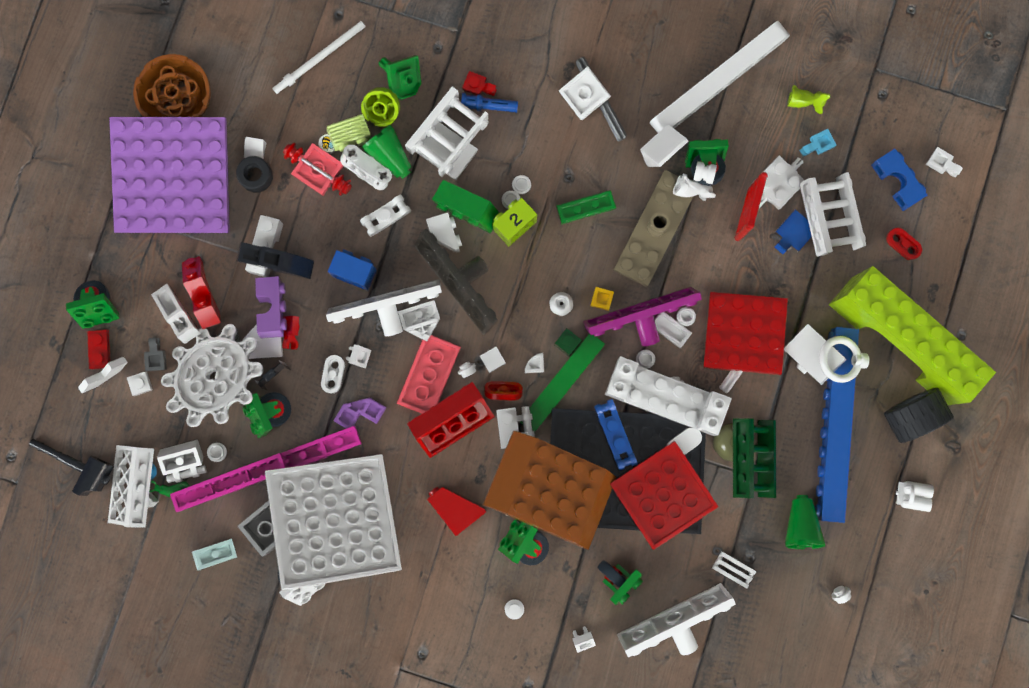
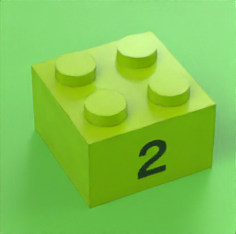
(514, 221)

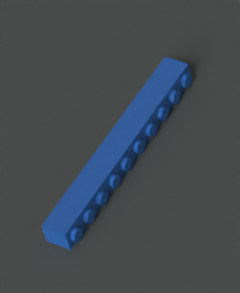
(836, 436)

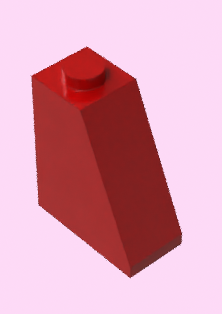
(454, 509)

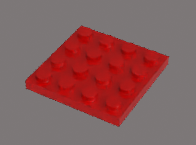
(745, 333)
(663, 495)

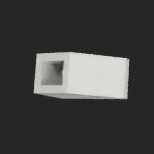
(442, 228)

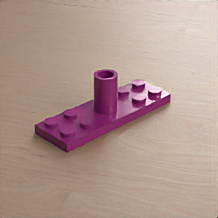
(643, 315)

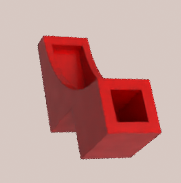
(199, 291)

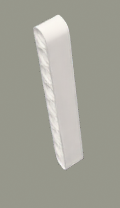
(721, 77)

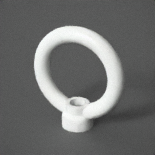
(859, 360)

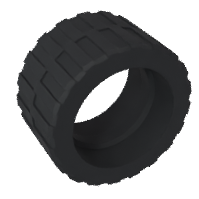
(918, 415)

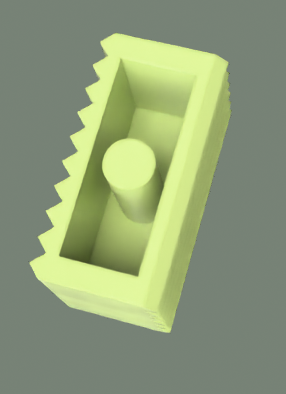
(348, 132)

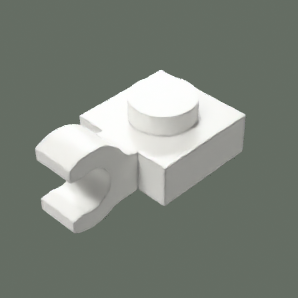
(942, 161)

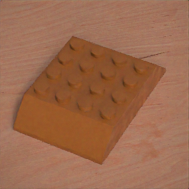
(550, 489)

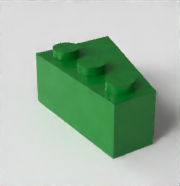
(465, 206)

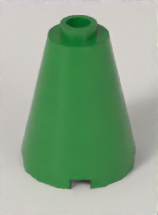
(389, 152)
(804, 525)

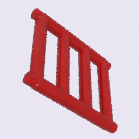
(751, 207)

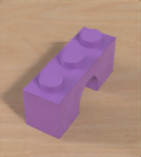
(271, 323)

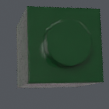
(567, 342)

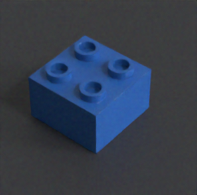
(352, 270)

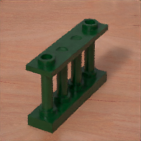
(744, 458)

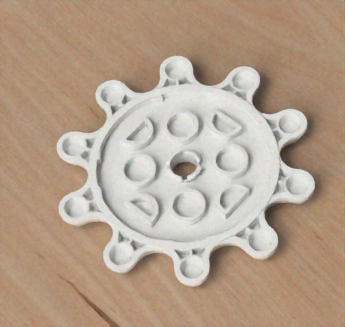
(195, 366)

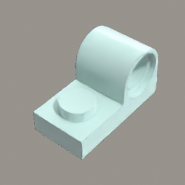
(214, 554)

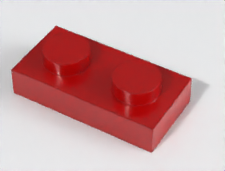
(98, 349)

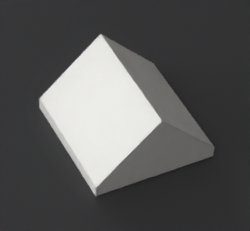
(662, 146)

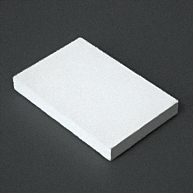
(461, 162)

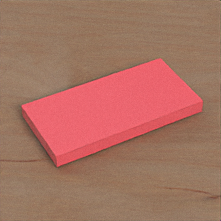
(428, 374)

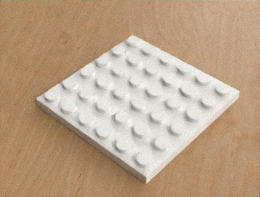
(332, 521)

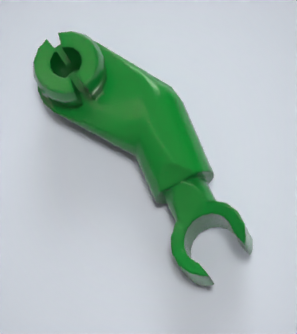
(167, 490)

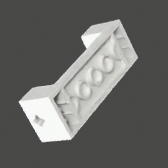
(668, 397)

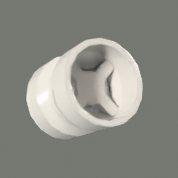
(706, 173)

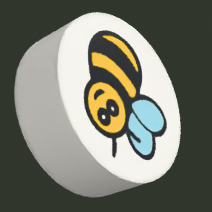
(325, 144)

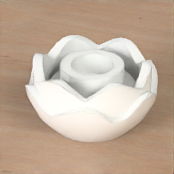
(558, 309)

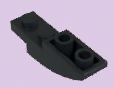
(275, 260)

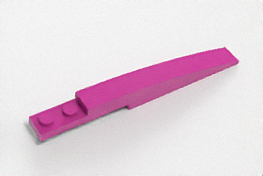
(255, 472)

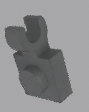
(155, 359)

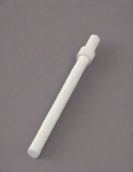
(289, 79)

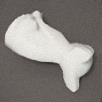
(687, 188)

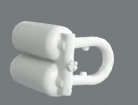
(915, 495)

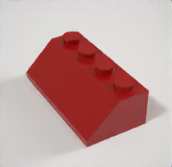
(450, 420)

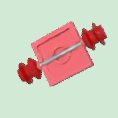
(317, 169)

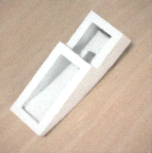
(175, 314)

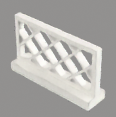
(137, 492)

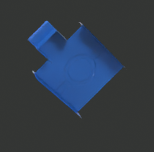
(794, 231)

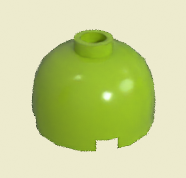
(380, 106)

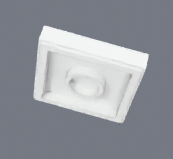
(584, 93)

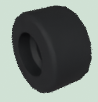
(254, 162)

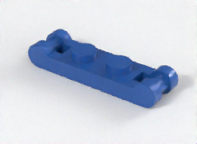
(615, 435)

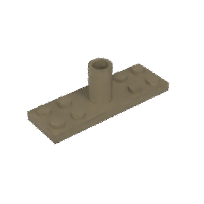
(648, 242)

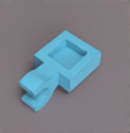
(820, 142)

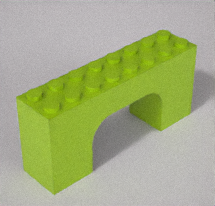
(945, 361)

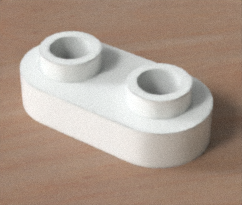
(330, 374)

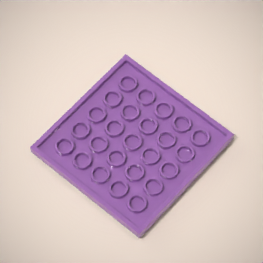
(169, 174)

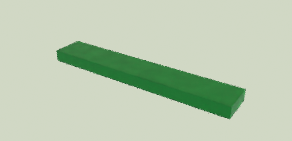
(564, 380)

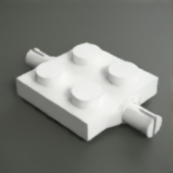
(781, 182)

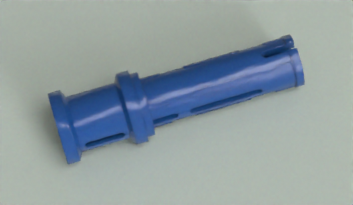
(479, 103)

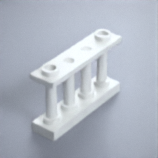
(439, 115)
(816, 218)

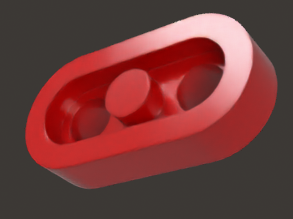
(904, 242)
(503, 390)

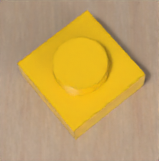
(602, 298)

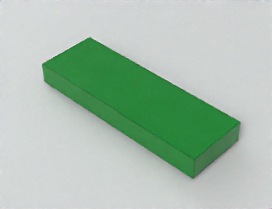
(586, 207)

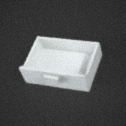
(805, 351)

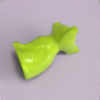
(804, 98)

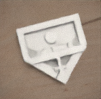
(420, 319)
(265, 347)

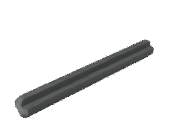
(606, 108)

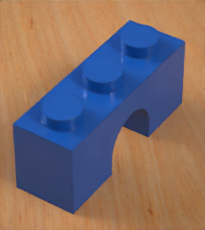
(893, 165)

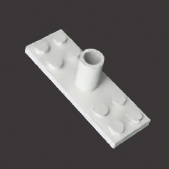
(385, 305)
(677, 622)

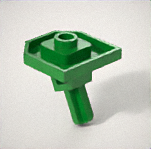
(403, 76)

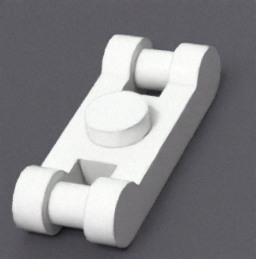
(385, 215)

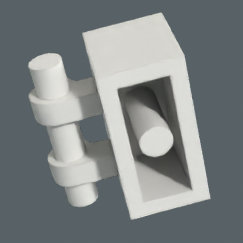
(508, 423)
(179, 458)

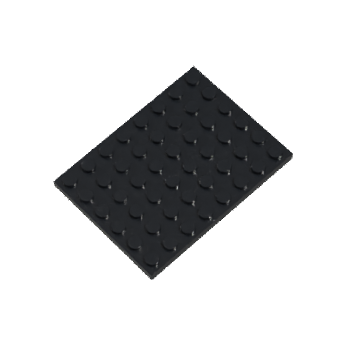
(583, 436)

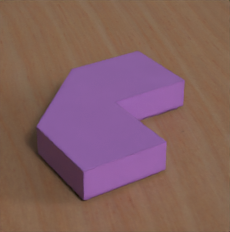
(366, 407)

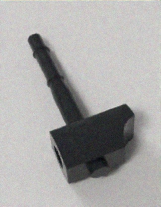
(93, 473)

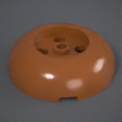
(169, 71)

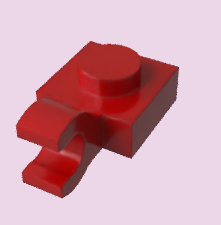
(477, 84)
(292, 331)

